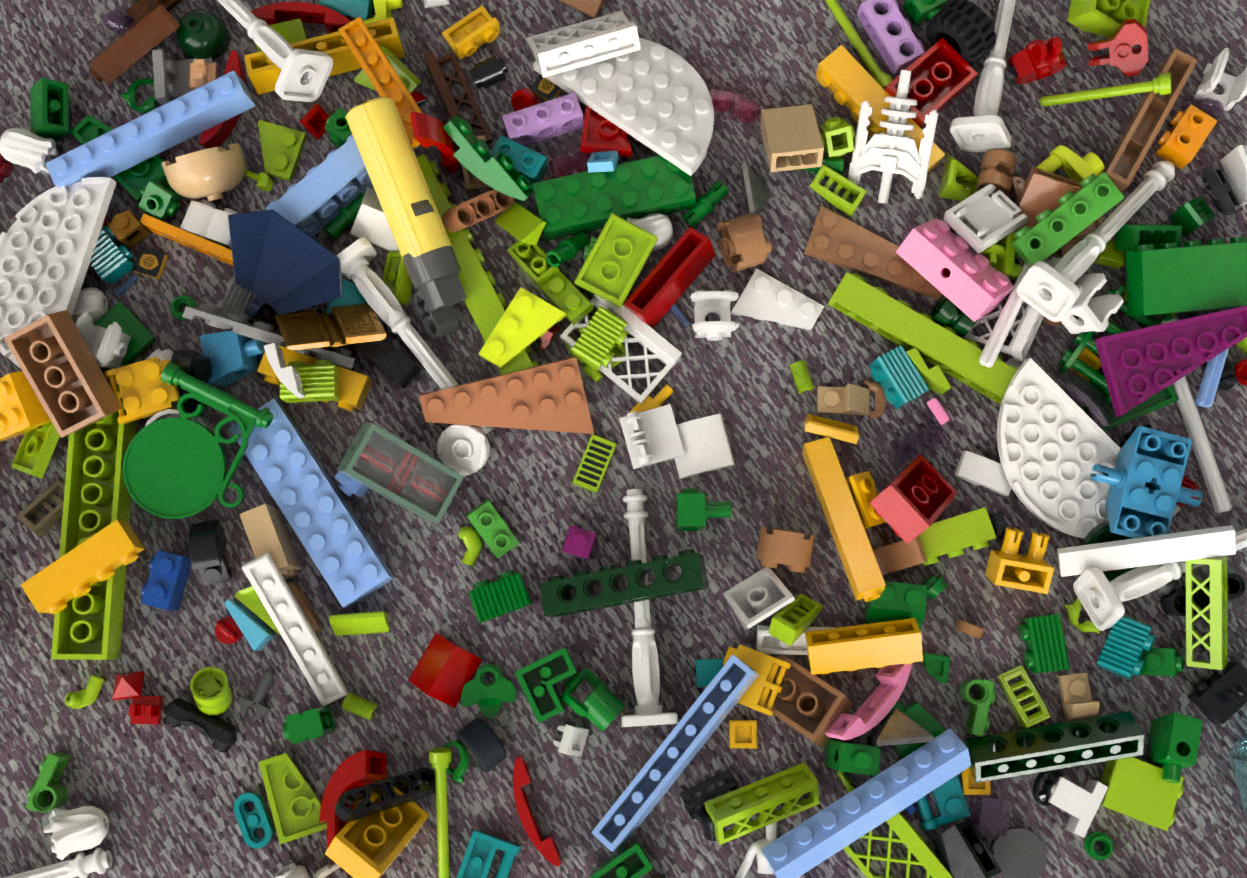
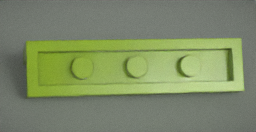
(1218, 613)
(763, 798)

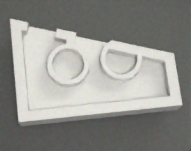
(776, 302)

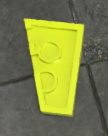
(519, 326)

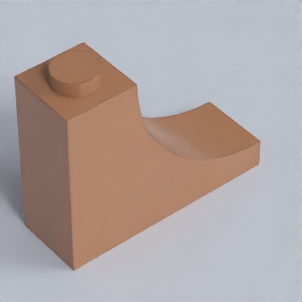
(1042, 192)

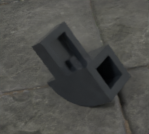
(207, 550)

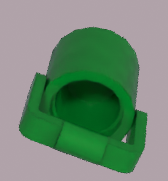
(599, 706)

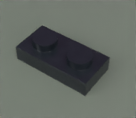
(1225, 198)

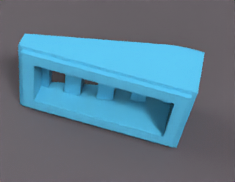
(251, 626)

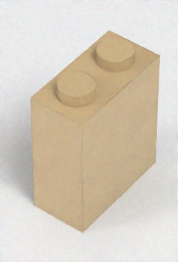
(791, 138)
(269, 534)

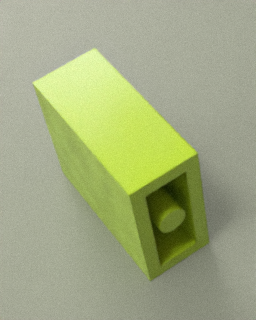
(1140, 792)

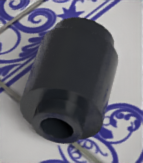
(488, 72)

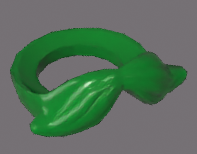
(130, 97)
(458, 773)

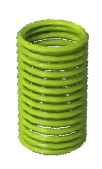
(805, 377)
(361, 712)

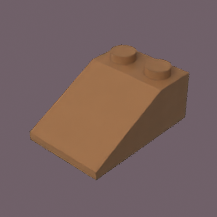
(808, 703)

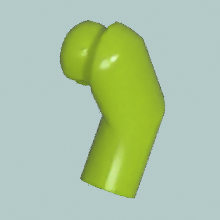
(473, 544)
(86, 696)

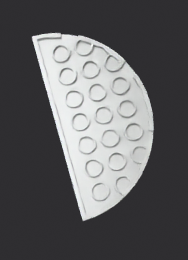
(651, 98)
(49, 253)
(1050, 453)

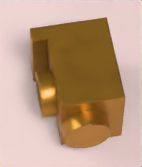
(126, 224)

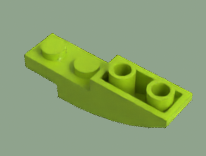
(550, 281)

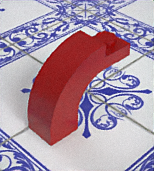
(352, 773)

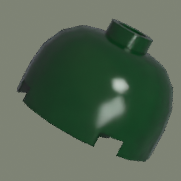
(202, 35)

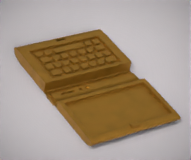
(341, 327)

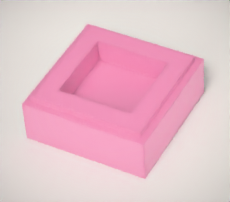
(938, 411)

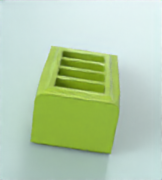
(832, 197)
(792, 620)
(1019, 711)

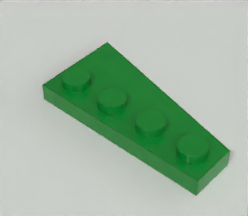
(131, 179)

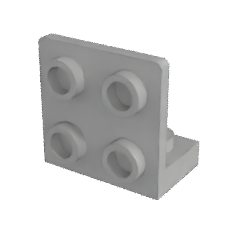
(171, 76)

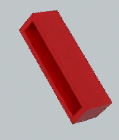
(671, 277)

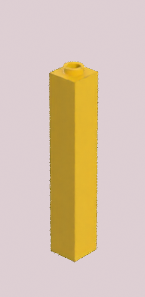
(843, 520)

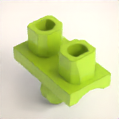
(1002, 256)

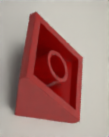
(444, 670)

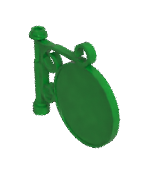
(179, 464)

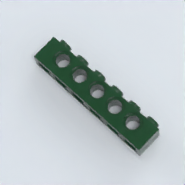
(692, 579)
(1055, 746)

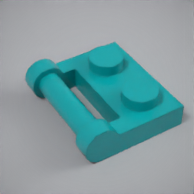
(949, 802)
(481, 855)

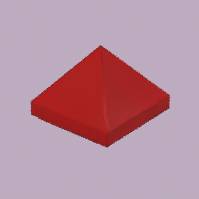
(315, 121)
(128, 685)

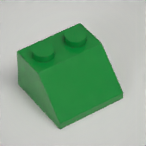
(897, 603)

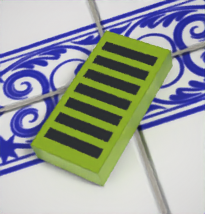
(594, 463)

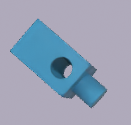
(230, 356)

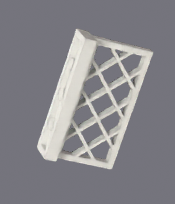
(584, 45)
(1026, 326)
(640, 333)

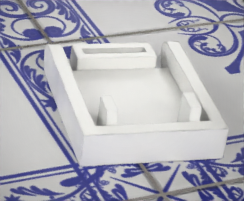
(987, 216)

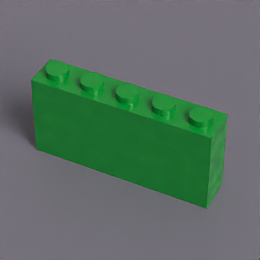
(1186, 277)

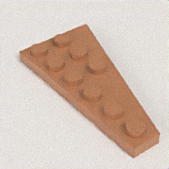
(530, 398)

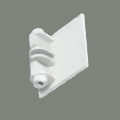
(651, 436)

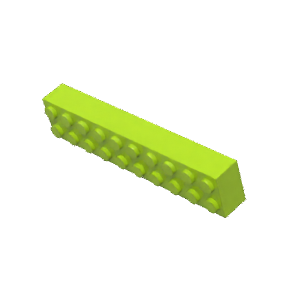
(92, 500)

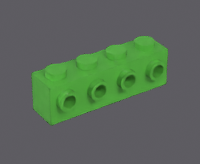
(1067, 219)

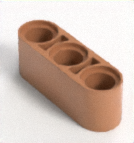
(475, 210)

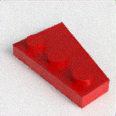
(603, 135)

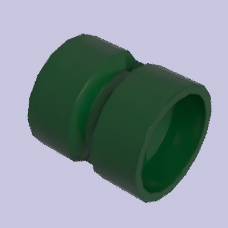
(948, 313)

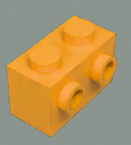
(1185, 137)

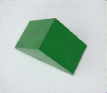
(1192, 215)

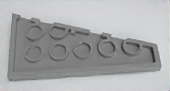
(262, 332)

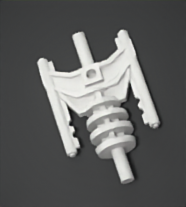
(892, 150)

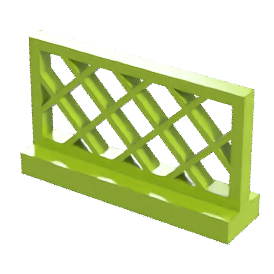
(915, 844)

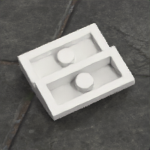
(704, 446)

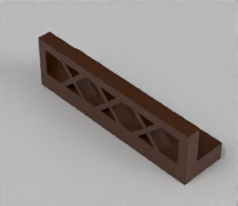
(445, 94)

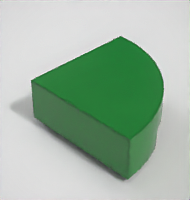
(937, 666)

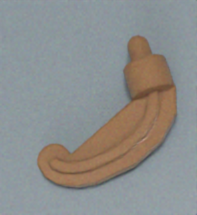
(880, 400)

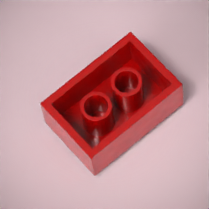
(935, 80)
(913, 499)

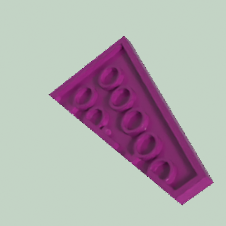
(1157, 356)

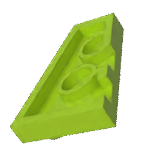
(291, 799)

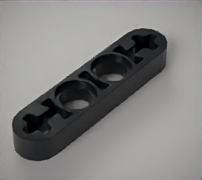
(389, 797)

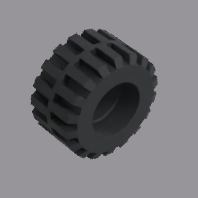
(964, 29)

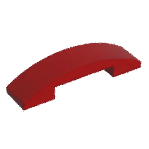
(307, 12)
(430, 132)
(218, 134)
(547, 844)

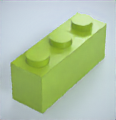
(957, 533)

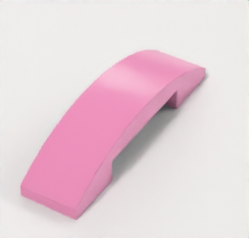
(877, 705)

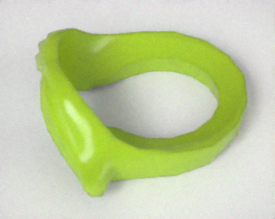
(1073, 614)

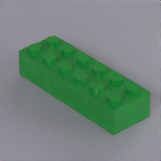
(632, 190)

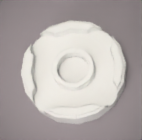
(463, 448)

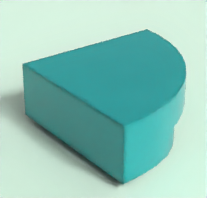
(707, 670)

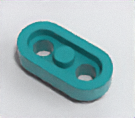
(251, 820)

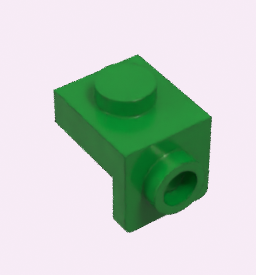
(1162, 662)

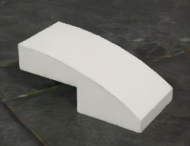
(287, 375)
(983, 472)

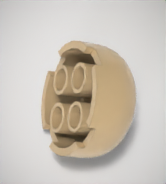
(206, 172)

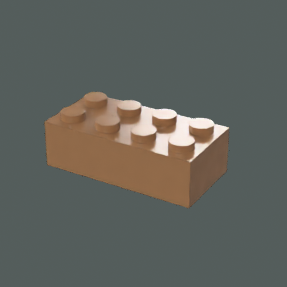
(63, 373)

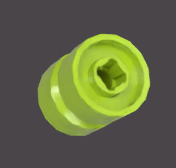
(211, 691)

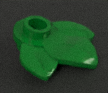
(488, 695)

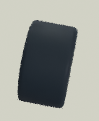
(482, 744)

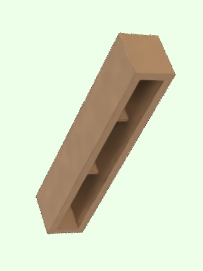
(1147, 121)

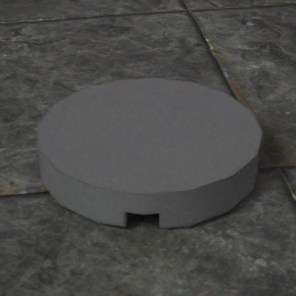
(1019, 854)

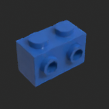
(166, 581)

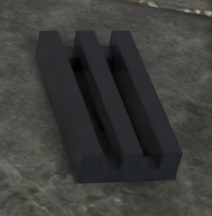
(689, 804)

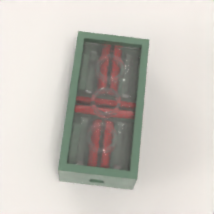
(400, 472)

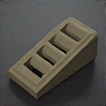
(49, 520)

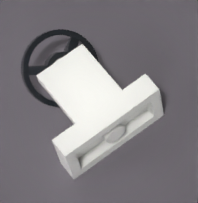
(1070, 798)

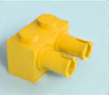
(1021, 571)

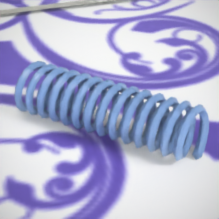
(123, 285)
(681, 313)

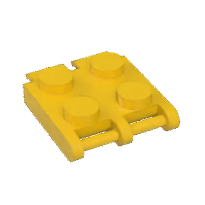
(142, 389)
(767, 666)

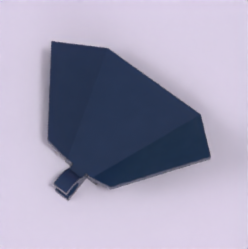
(281, 263)

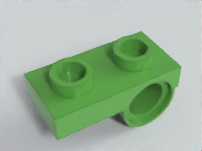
(492, 528)
(978, 717)
(48, 780)

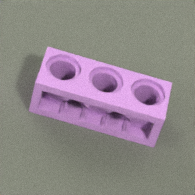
(890, 45)
(544, 120)

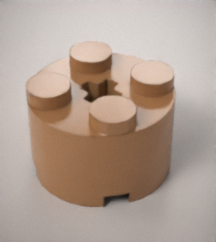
(743, 242)
(785, 548)

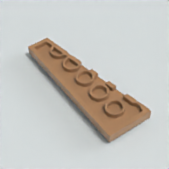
(862, 251)

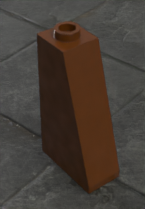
(133, 43)

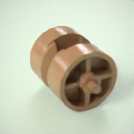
(998, 169)

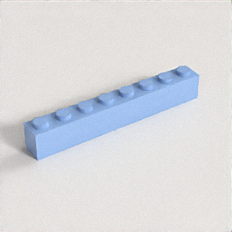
(154, 131)
(675, 753)
(867, 806)

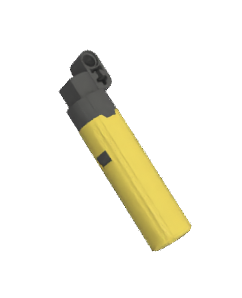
(409, 213)

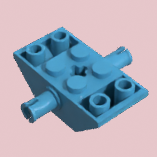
(1146, 483)

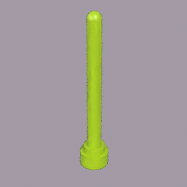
(880, 77)
(1159, 85)
(440, 761)

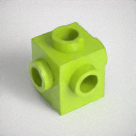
(844, 138)

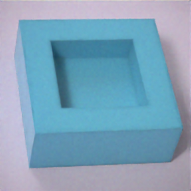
(603, 161)

